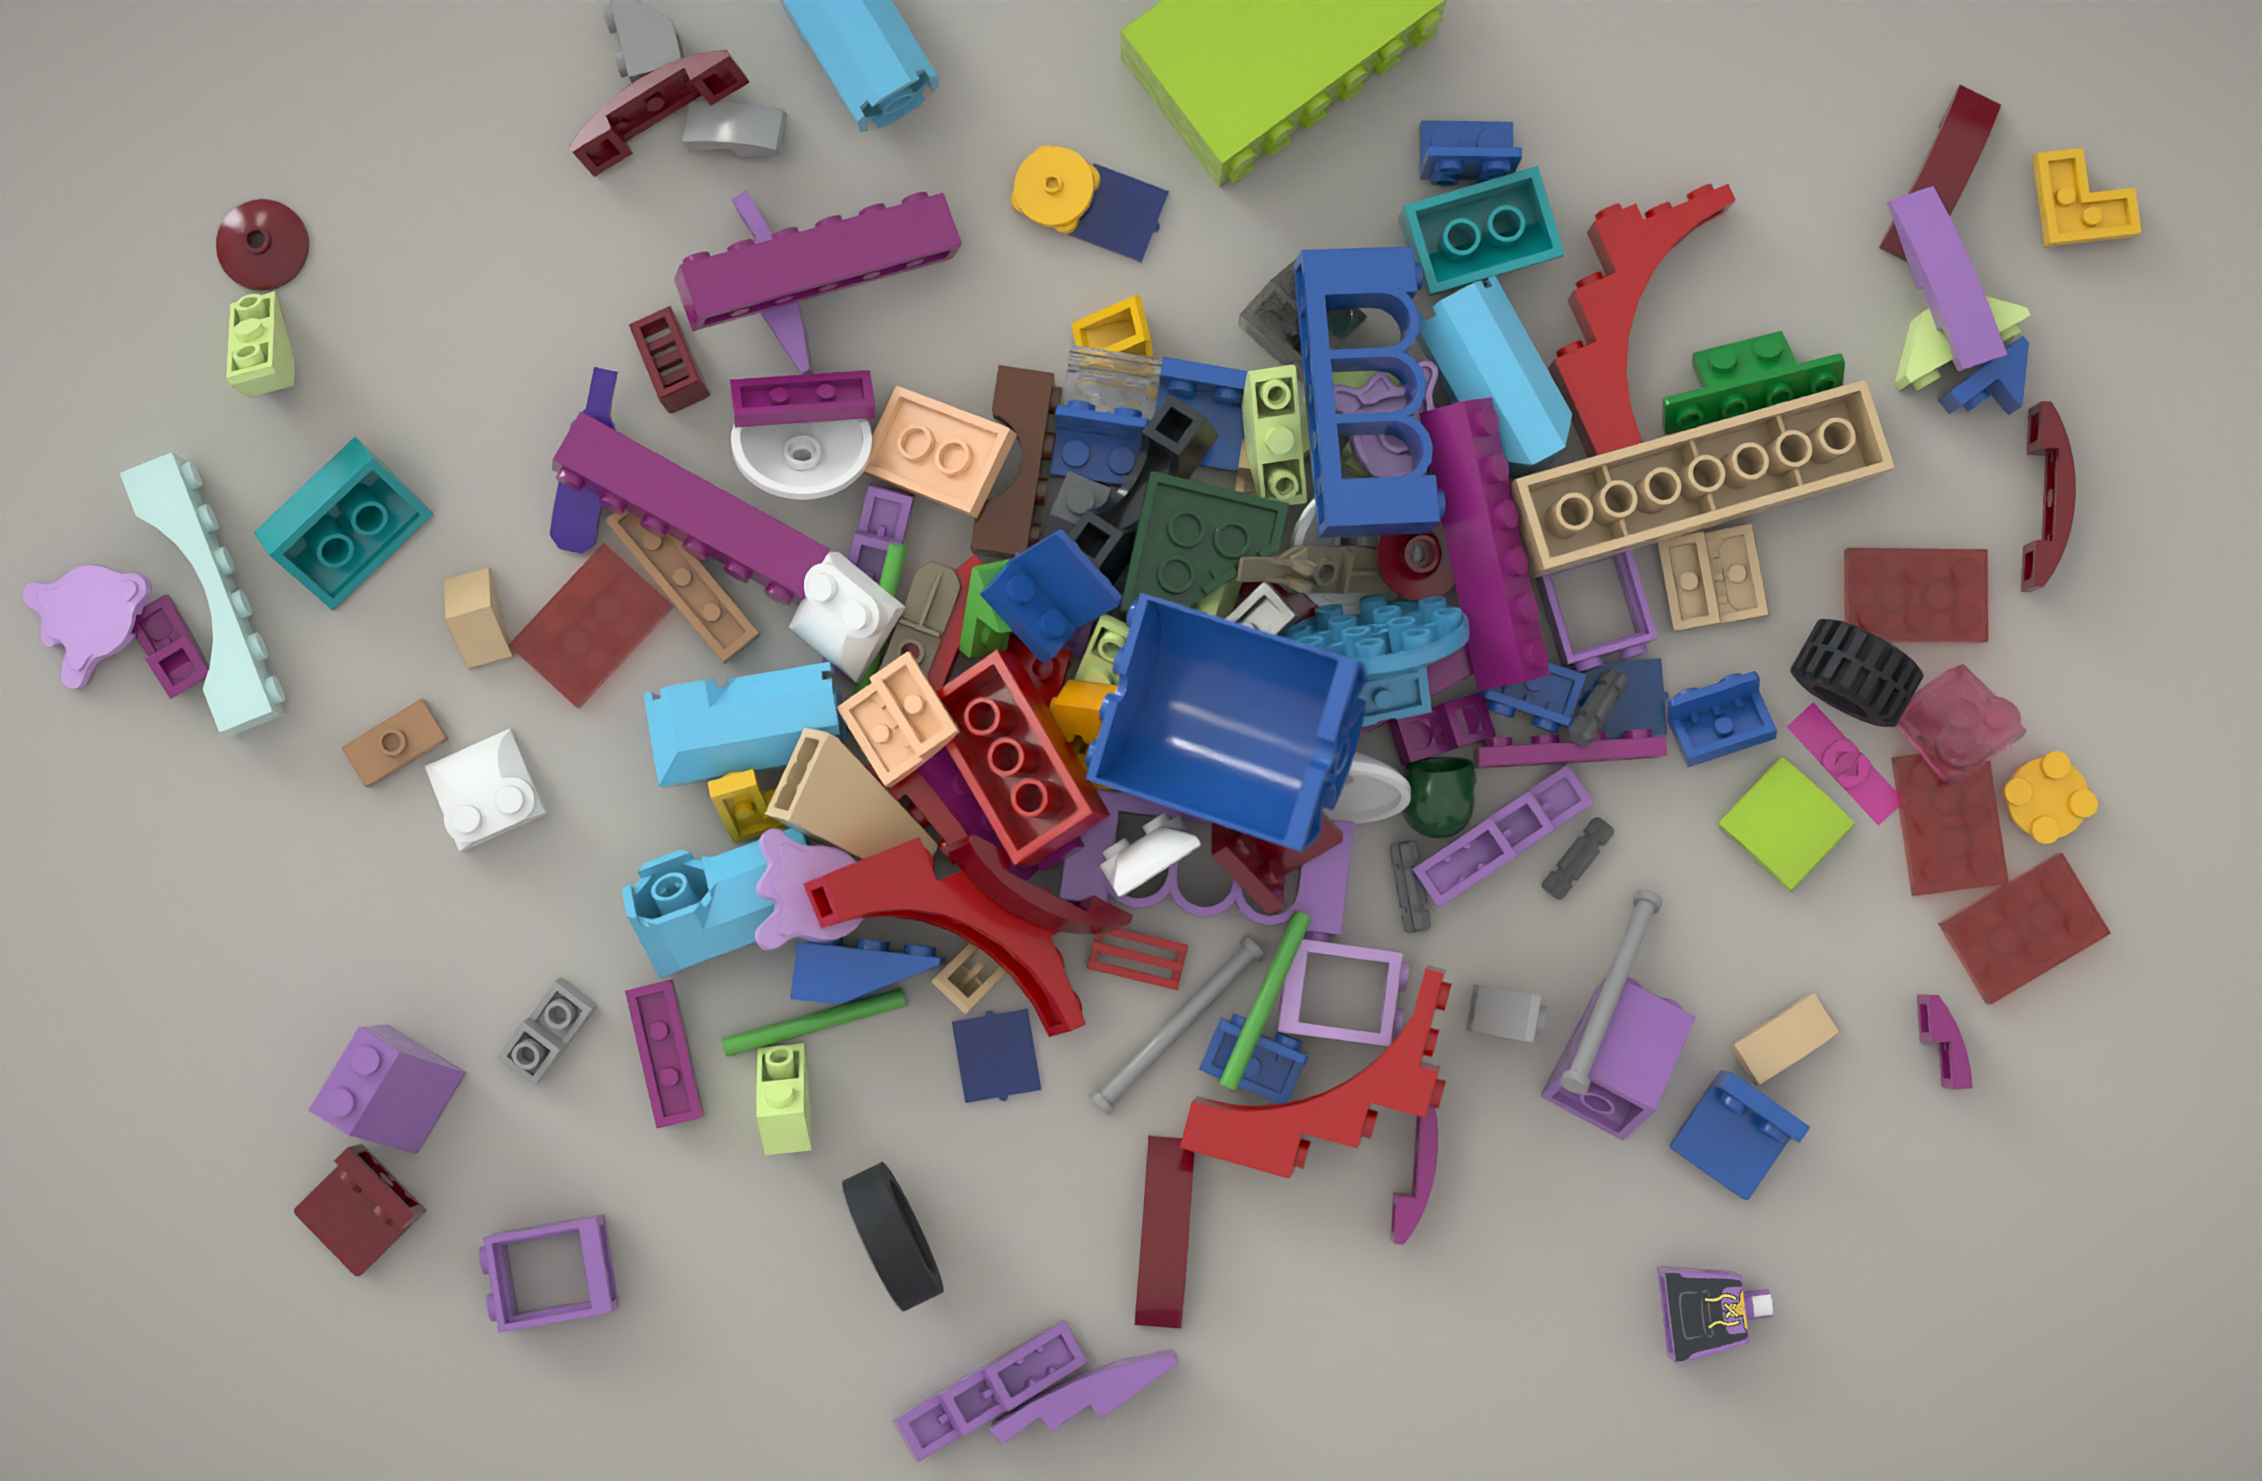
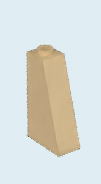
(840, 801)

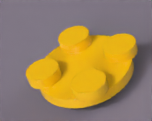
(1054, 187)
(2048, 797)

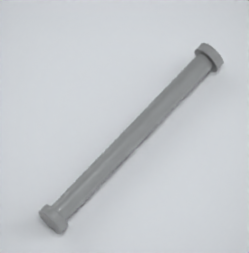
(1177, 1024)
(1576, 1078)

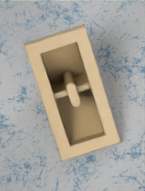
(476, 618)
(969, 978)

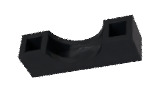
(1171, 445)

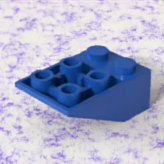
(842, 973)

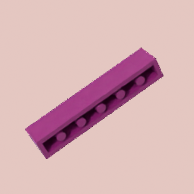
(816, 260)
(687, 508)
(1485, 544)

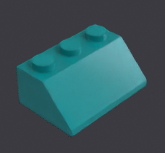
(1482, 231)
(343, 523)

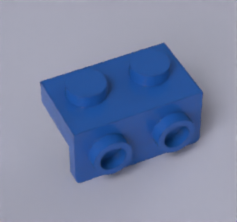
(1547, 699)
(1720, 718)
(1271, 1068)

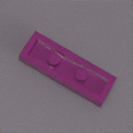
(802, 398)
(664, 1053)

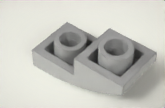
(743, 127)
(547, 1031)

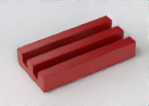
(1176, 966)

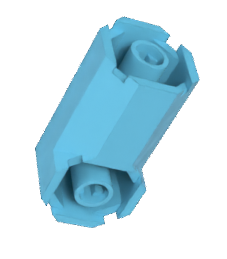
(865, 56)
(1489, 354)
(752, 724)
(699, 908)

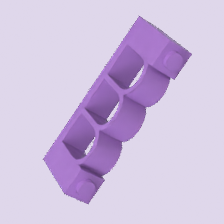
(1319, 883)

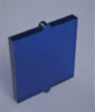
(1122, 214)
(1642, 701)
(996, 1055)

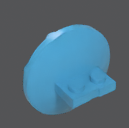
(1394, 645)

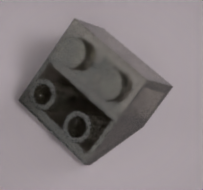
(1274, 324)

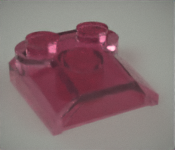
(1959, 724)

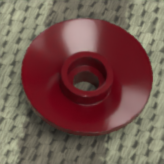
(280, 255)
(1415, 579)

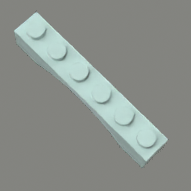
(237, 681)

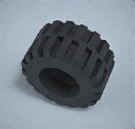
(1857, 672)

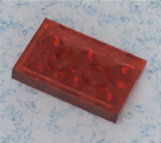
(1918, 594)
(591, 625)
(1948, 832)
(2024, 928)

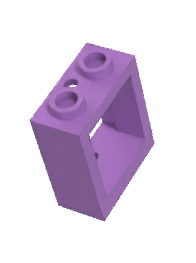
(1626, 646)
(598, 1267)

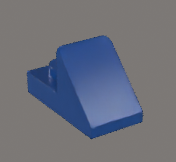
(2001, 377)

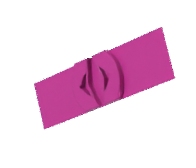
(1845, 763)

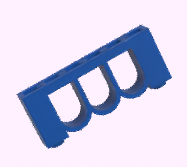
(1364, 279)

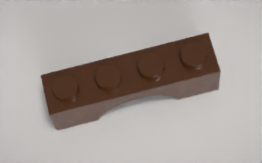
(1024, 405)

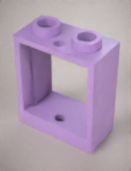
(1390, 1017)

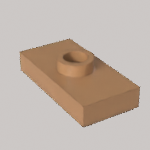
(395, 743)

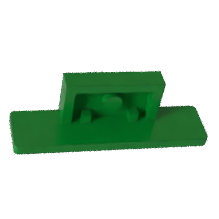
(1747, 379)

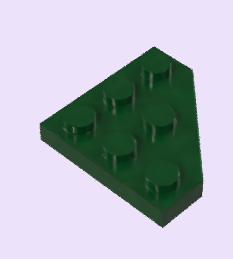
(1194, 538)

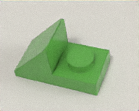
(982, 627)

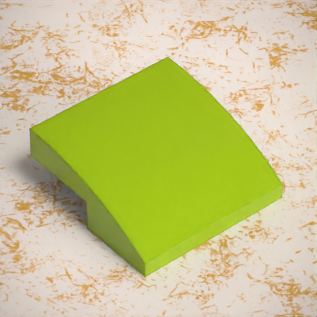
(1786, 824)

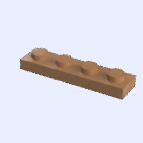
(688, 587)

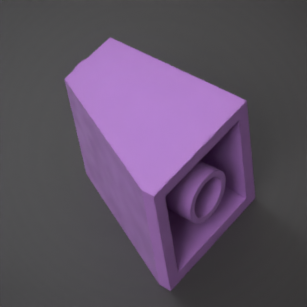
(1630, 1064)
(387, 1089)

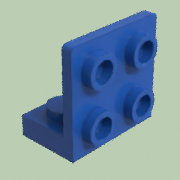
(1466, 151)
(1215, 394)
(1096, 442)
(1050, 594)
(1736, 1134)

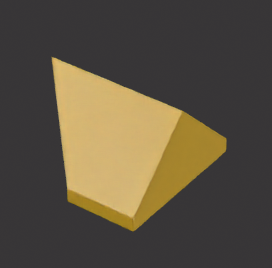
(1116, 329)

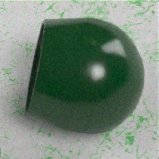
(1440, 795)

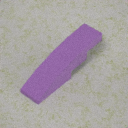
(1947, 277)
(785, 321)
(882, 521)
(1502, 835)
(1100, 1387)
(990, 1391)

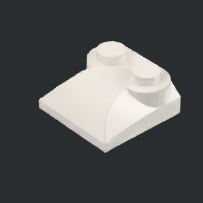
(845, 615)
(485, 790)
(1136, 863)

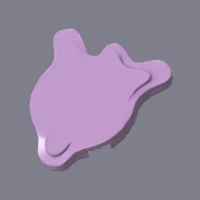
(1381, 453)
(89, 614)
(782, 883)

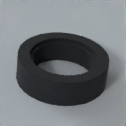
(892, 1236)

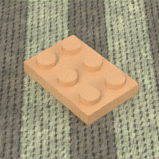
(938, 451)

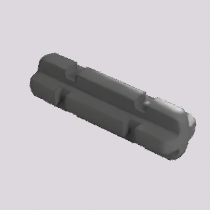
(1597, 707)
(1578, 858)
(1409, 887)

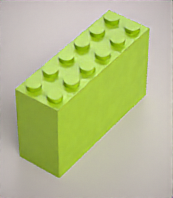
(1258, 70)

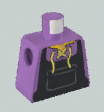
(1707, 1310)

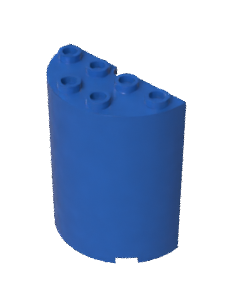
(1228, 723)

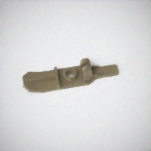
(1297, 570)
(926, 614)

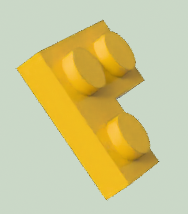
(2072, 212)
(743, 805)

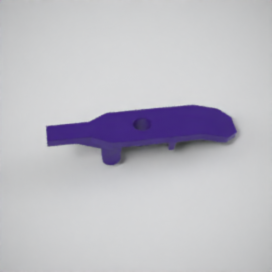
(575, 512)

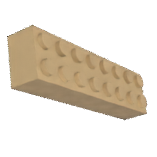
(1700, 478)

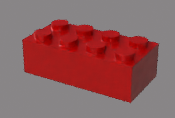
(1018, 760)

